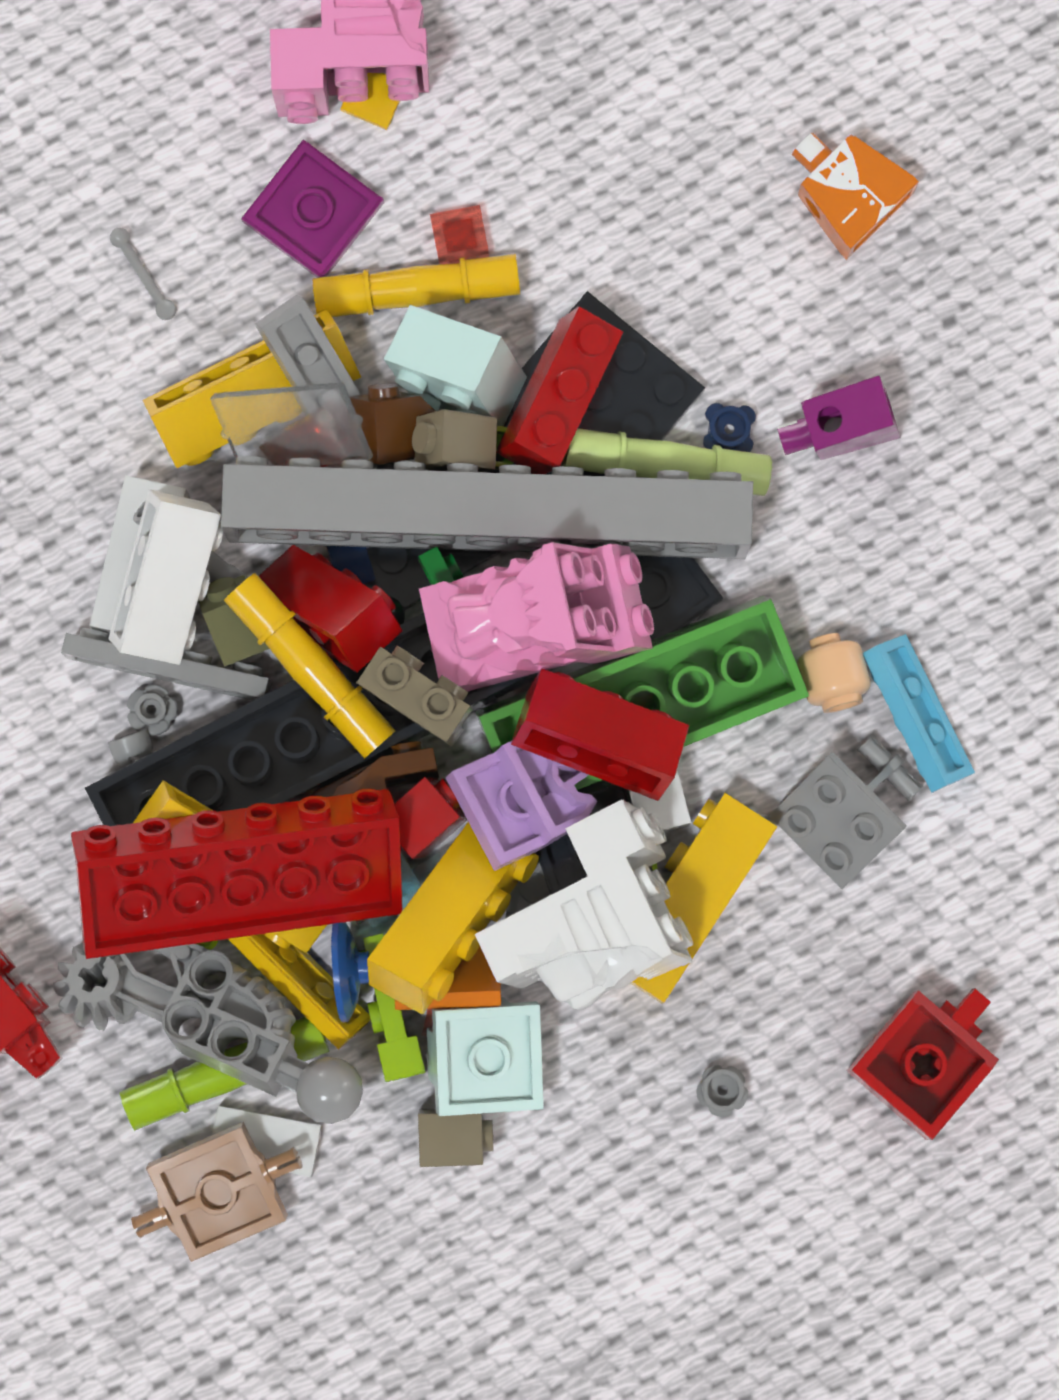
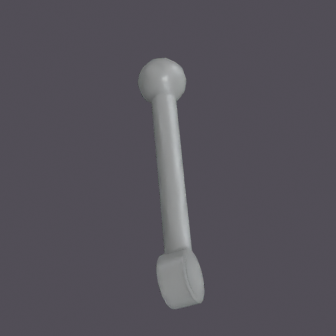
(164, 308)

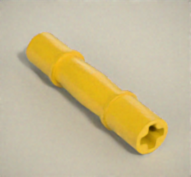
(417, 286)
(309, 665)

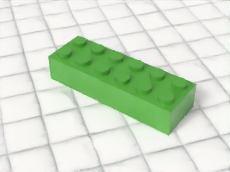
(699, 675)

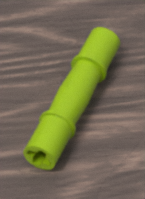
(198, 1082)

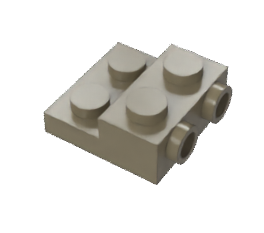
(429, 704)

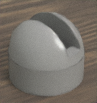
(129, 746)

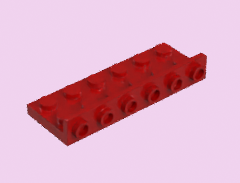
(238, 872)

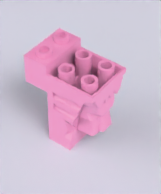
(335, 58)
(538, 614)

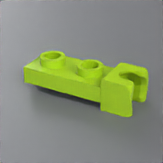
(399, 1054)

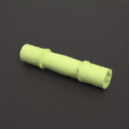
(603, 450)

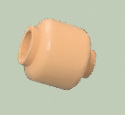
(834, 673)

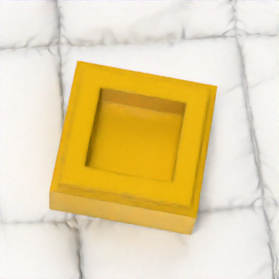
(378, 107)

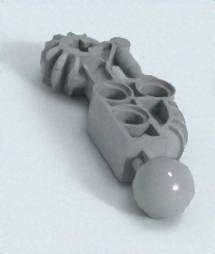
(238, 1009)

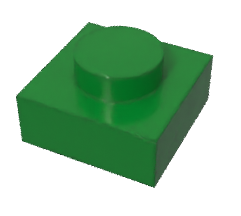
(439, 568)

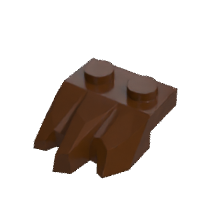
(405, 766)

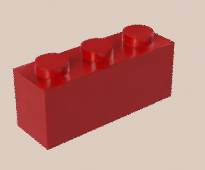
(559, 391)
(333, 606)
(600, 734)

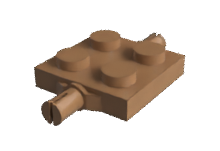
(216, 1192)

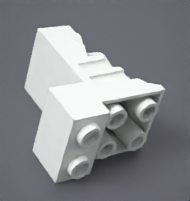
(601, 927)

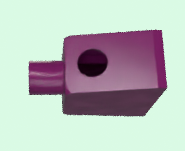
(864, 416)

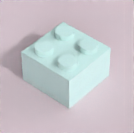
(454, 365)

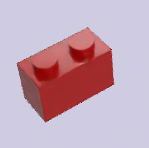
(428, 816)

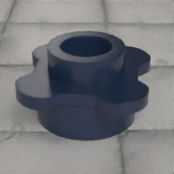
(739, 418)

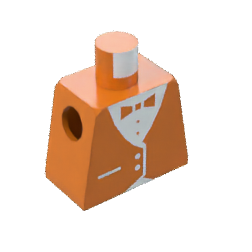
(851, 189)

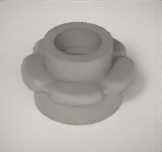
(165, 709)
(736, 1092)

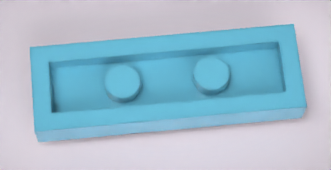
(918, 713)

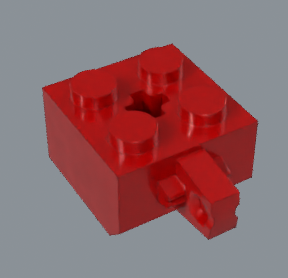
(24, 1023)
(957, 1060)

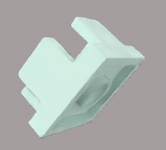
(486, 1059)

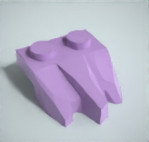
(518, 802)

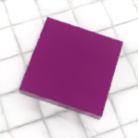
(312, 210)

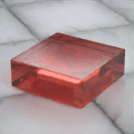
(459, 235)

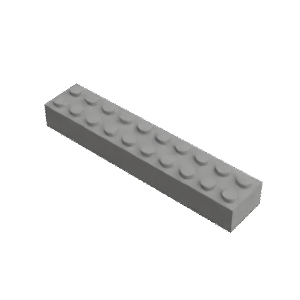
(485, 509)

